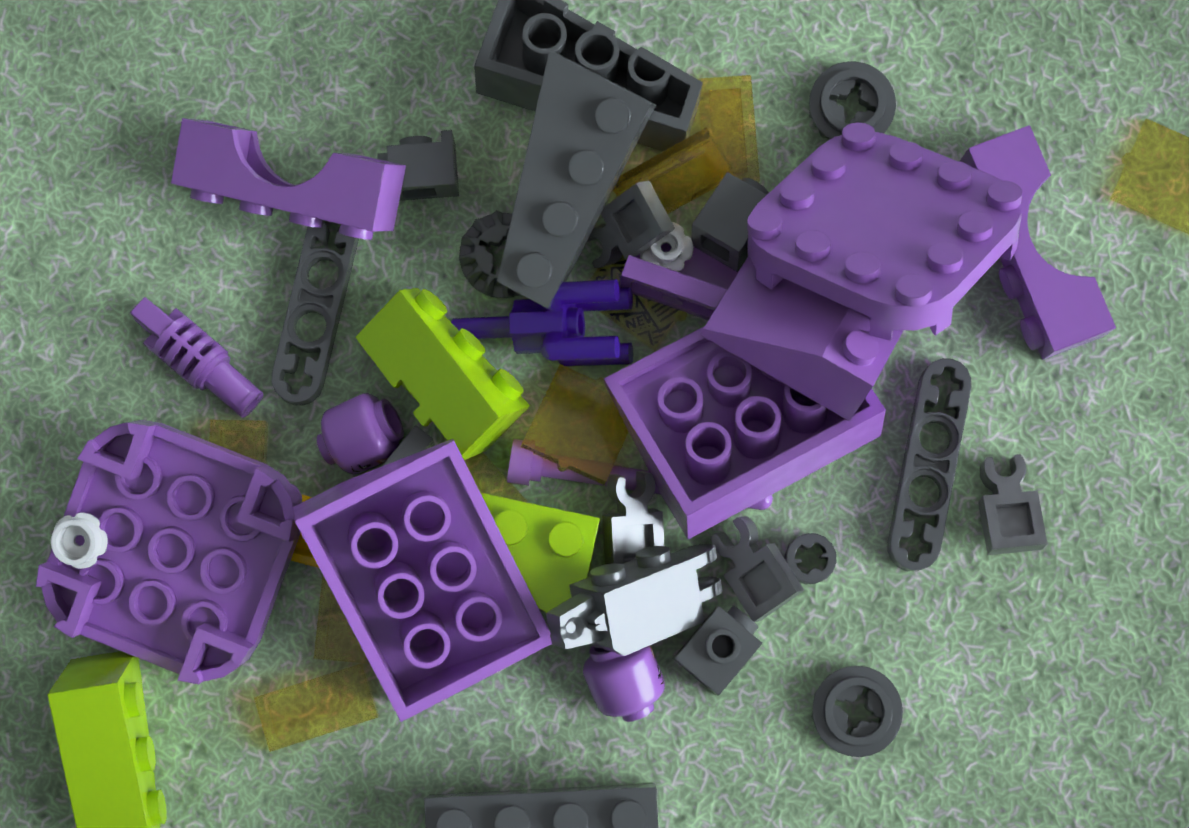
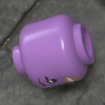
(359, 433)
(624, 683)

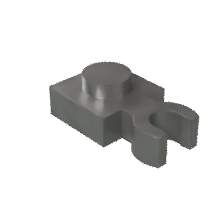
(632, 224)
(1010, 517)
(633, 524)
(760, 575)

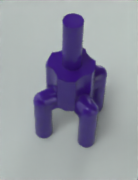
(560, 329)

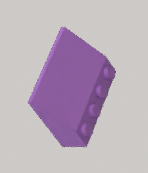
(801, 340)
(727, 431)
(423, 577)

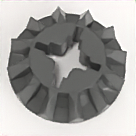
(836, 83)
(477, 262)
(881, 700)

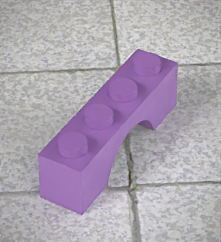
(228, 162)
(1057, 306)

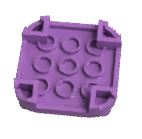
(884, 229)
(188, 554)

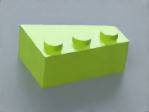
(443, 371)
(547, 546)
(106, 743)

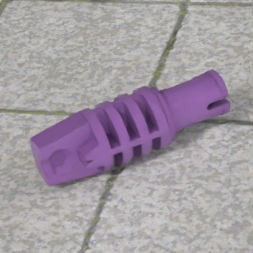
(195, 356)

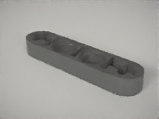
(310, 299)
(936, 466)

